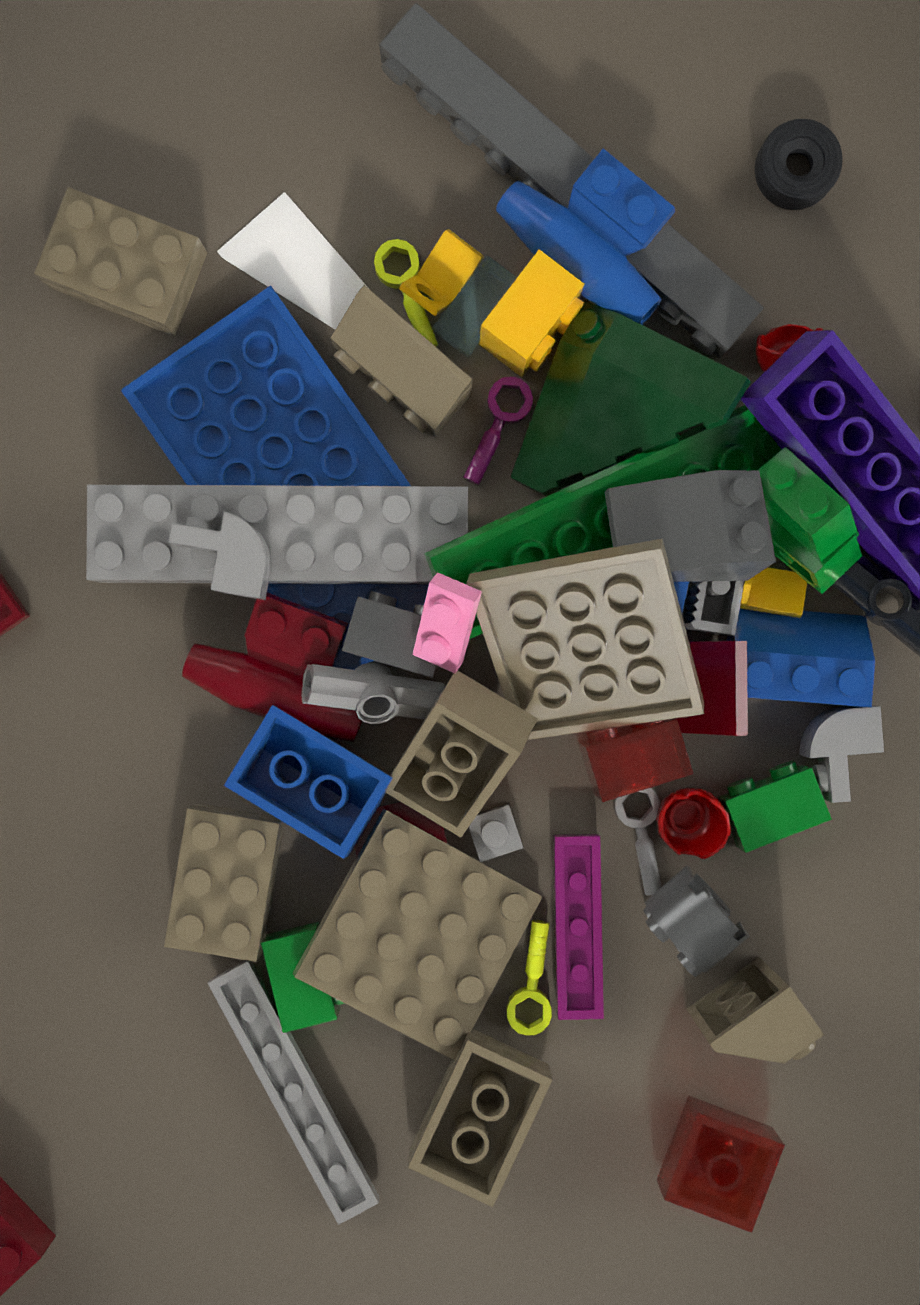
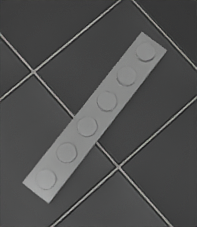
(294, 1091)

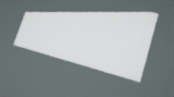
(296, 260)

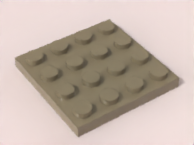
(590, 639)
(417, 935)

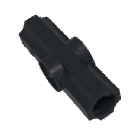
(861, 586)

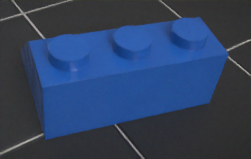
(808, 657)
(309, 782)

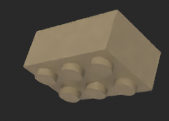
(121, 261)
(460, 753)
(224, 882)
(480, 1117)

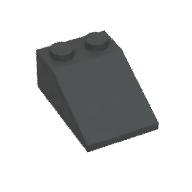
(708, 523)

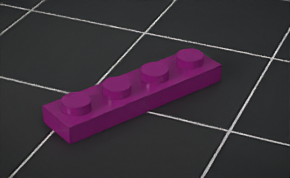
(578, 926)

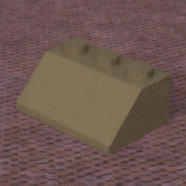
(400, 363)
(756, 1017)

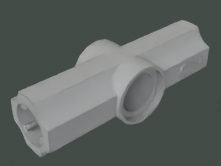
(369, 691)

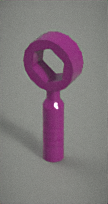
(492, 436)

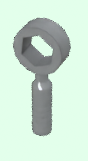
(644, 845)

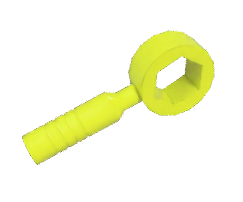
(415, 312)
(534, 971)

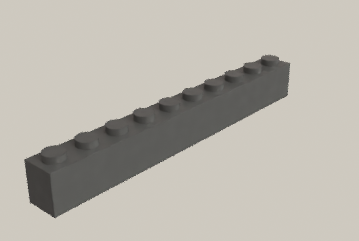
(541, 155)

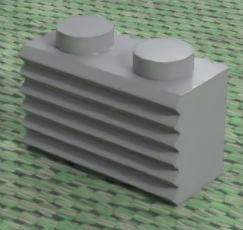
(714, 607)

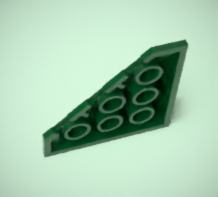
(618, 392)

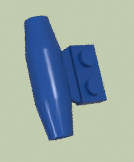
(605, 221)

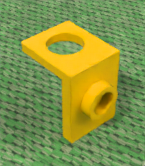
(443, 273)
(775, 593)

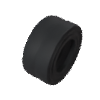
(804, 138)

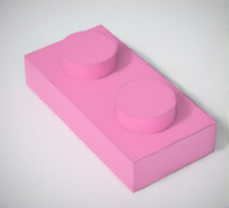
(446, 622)

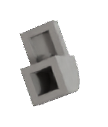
(241, 557)
(833, 737)

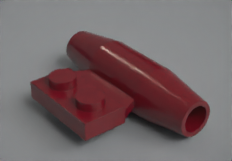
(280, 645)

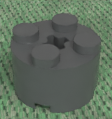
(694, 921)

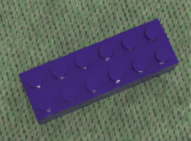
(853, 439)

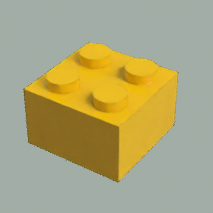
(531, 313)

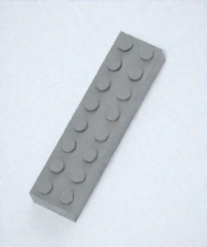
(309, 531)

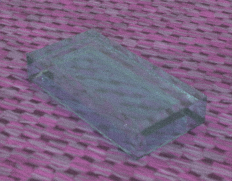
(463, 318)

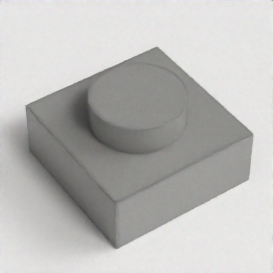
(495, 833)

